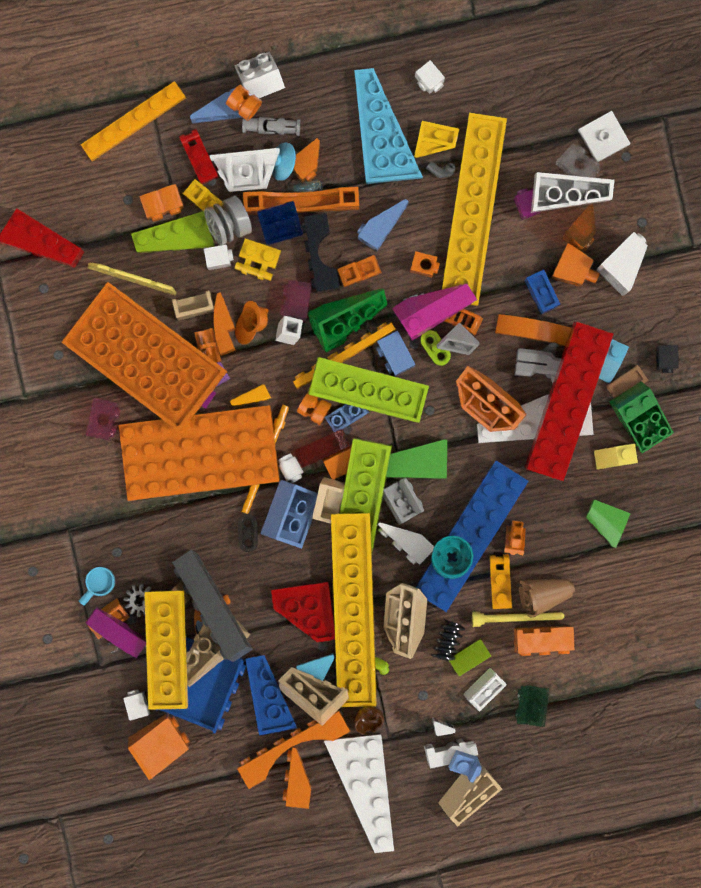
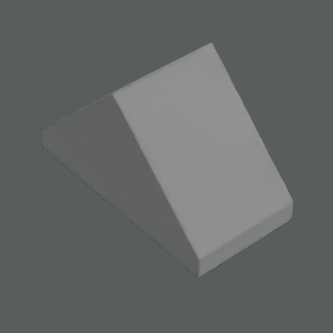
(459, 341)

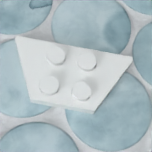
(246, 169)

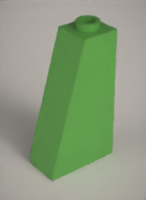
(420, 462)

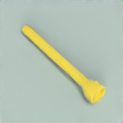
(480, 619)

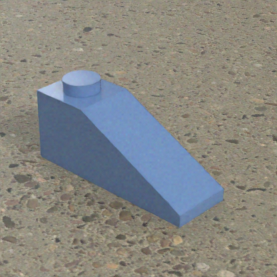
(215, 110)
(378, 228)

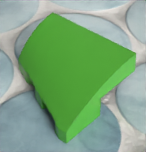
(608, 521)

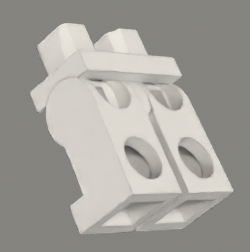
(443, 755)

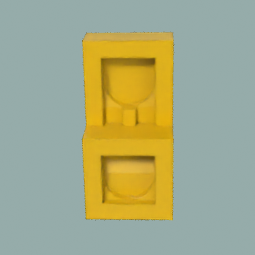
(201, 196)

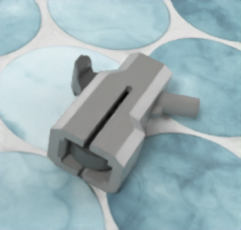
(537, 362)

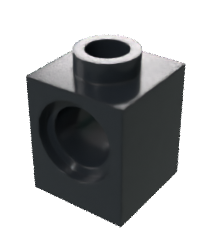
(667, 358)

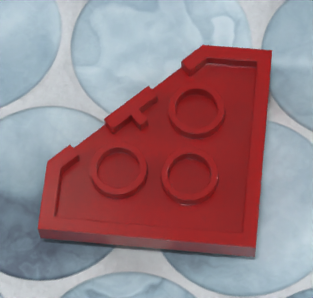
(307, 609)

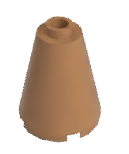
(544, 594)

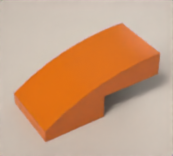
(359, 271)

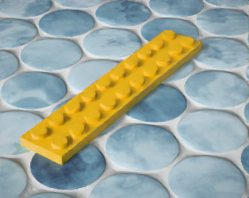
(474, 202)
(354, 607)

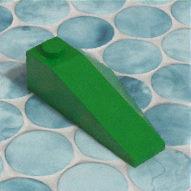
(338, 319)

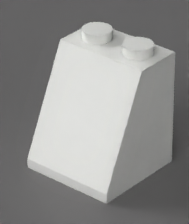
(623, 264)

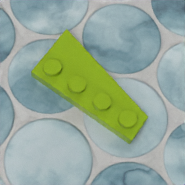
(181, 234)

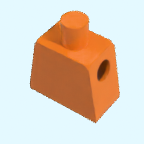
(574, 267)

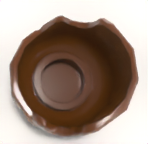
(368, 719)

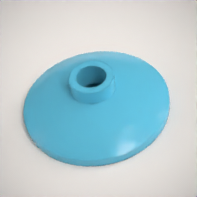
(285, 162)

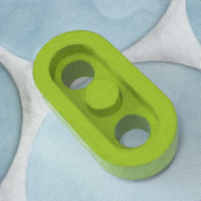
(432, 350)

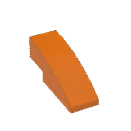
(222, 326)

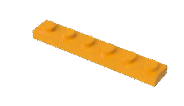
(133, 121)
(350, 351)

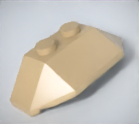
(405, 618)

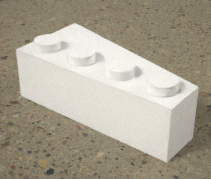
(564, 191)

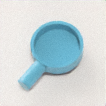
(99, 582)

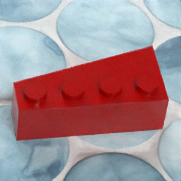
(33, 237)

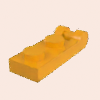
(500, 582)

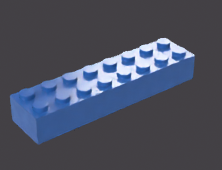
(478, 527)

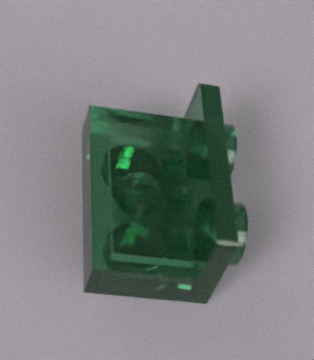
(532, 705)

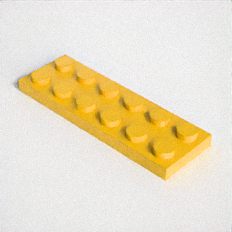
(166, 650)

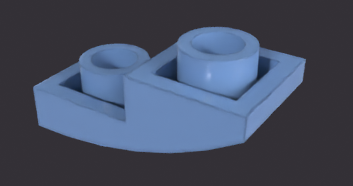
(345, 416)

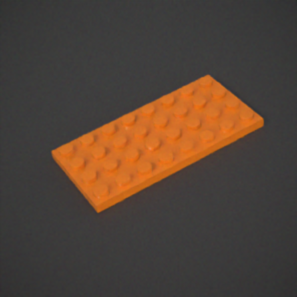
(144, 357)
(208, 454)

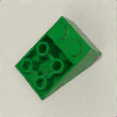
(641, 416)

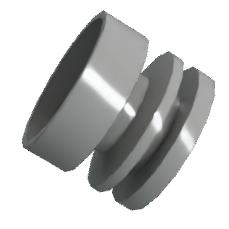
(229, 220)

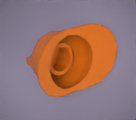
(250, 321)

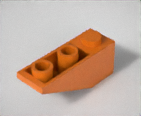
(299, 786)

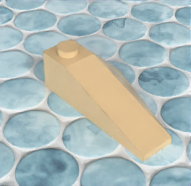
(204, 654)

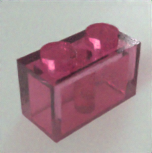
(297, 300)

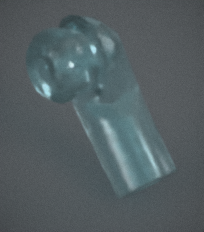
(314, 185)

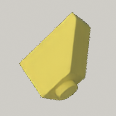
(615, 456)

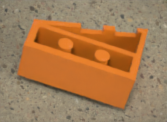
(544, 640)

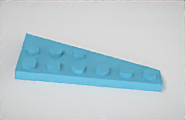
(383, 142)

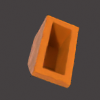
(307, 161)

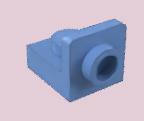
(466, 765)

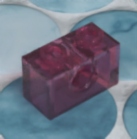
(98, 409)

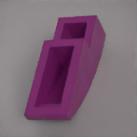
(116, 632)

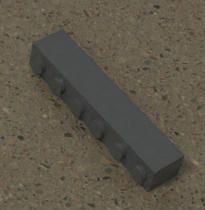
(212, 606)

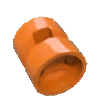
(243, 102)
(314, 408)

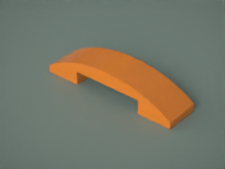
(532, 329)

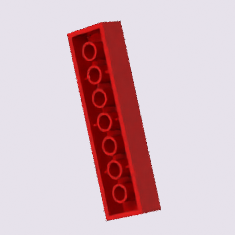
(568, 401)

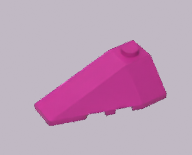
(428, 310)

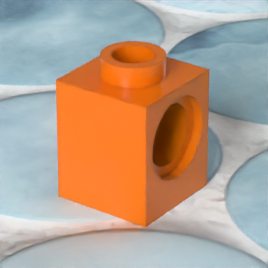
(418, 258)

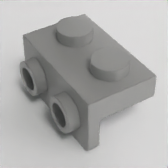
(402, 501)

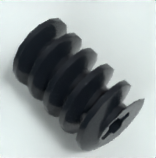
(448, 640)

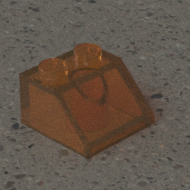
(582, 230)

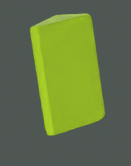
(470, 657)

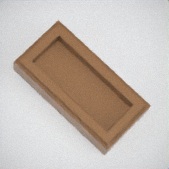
(626, 381)

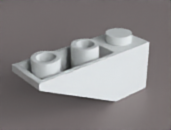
(412, 543)

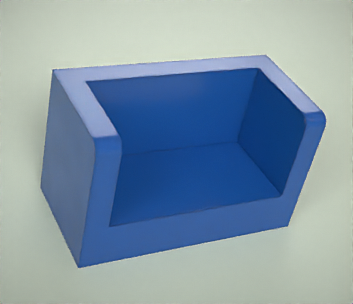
(542, 292)

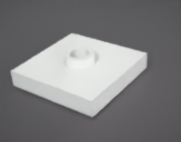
(604, 136)

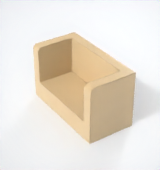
(193, 306)
(328, 499)

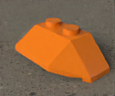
(488, 402)

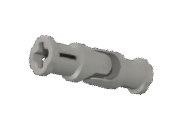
(279, 126)

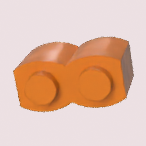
(162, 202)

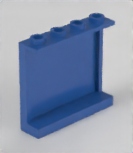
(211, 694)

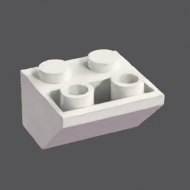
(260, 75)

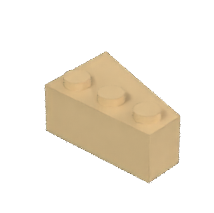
(313, 695)
(467, 797)

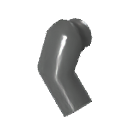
(443, 171)

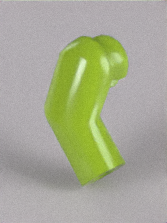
(382, 666)

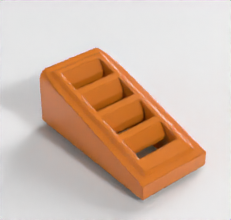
(476, 324)

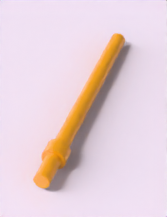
(278, 424)

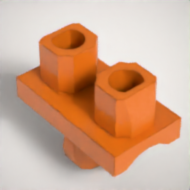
(207, 344)
(515, 538)

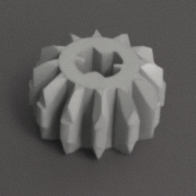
(134, 596)

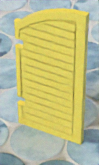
(132, 278)

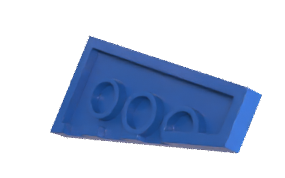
(268, 702)

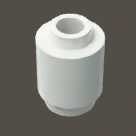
(290, 468)

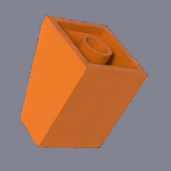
(158, 745)

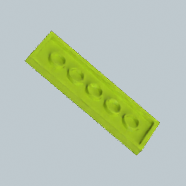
(368, 390)
(366, 480)

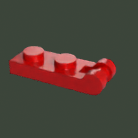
(199, 157)

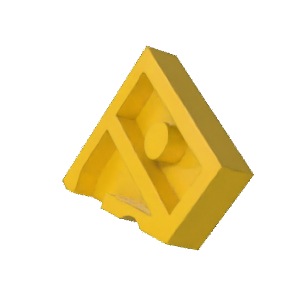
(435, 138)

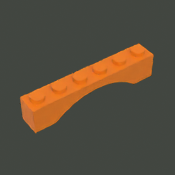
(318, 201)
(256, 769)

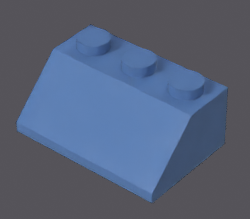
(290, 514)

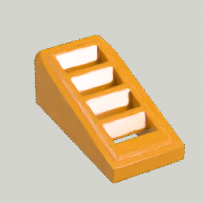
(255, 395)

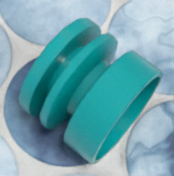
(452, 545)

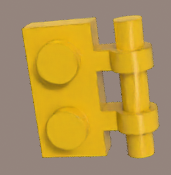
(260, 254)

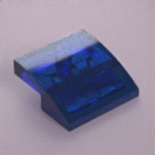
(280, 223)

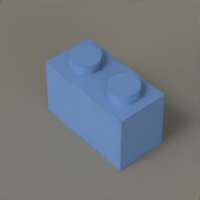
(395, 354)

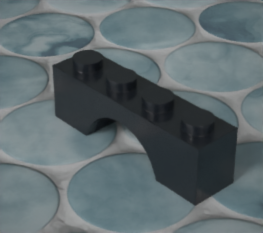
(317, 229)

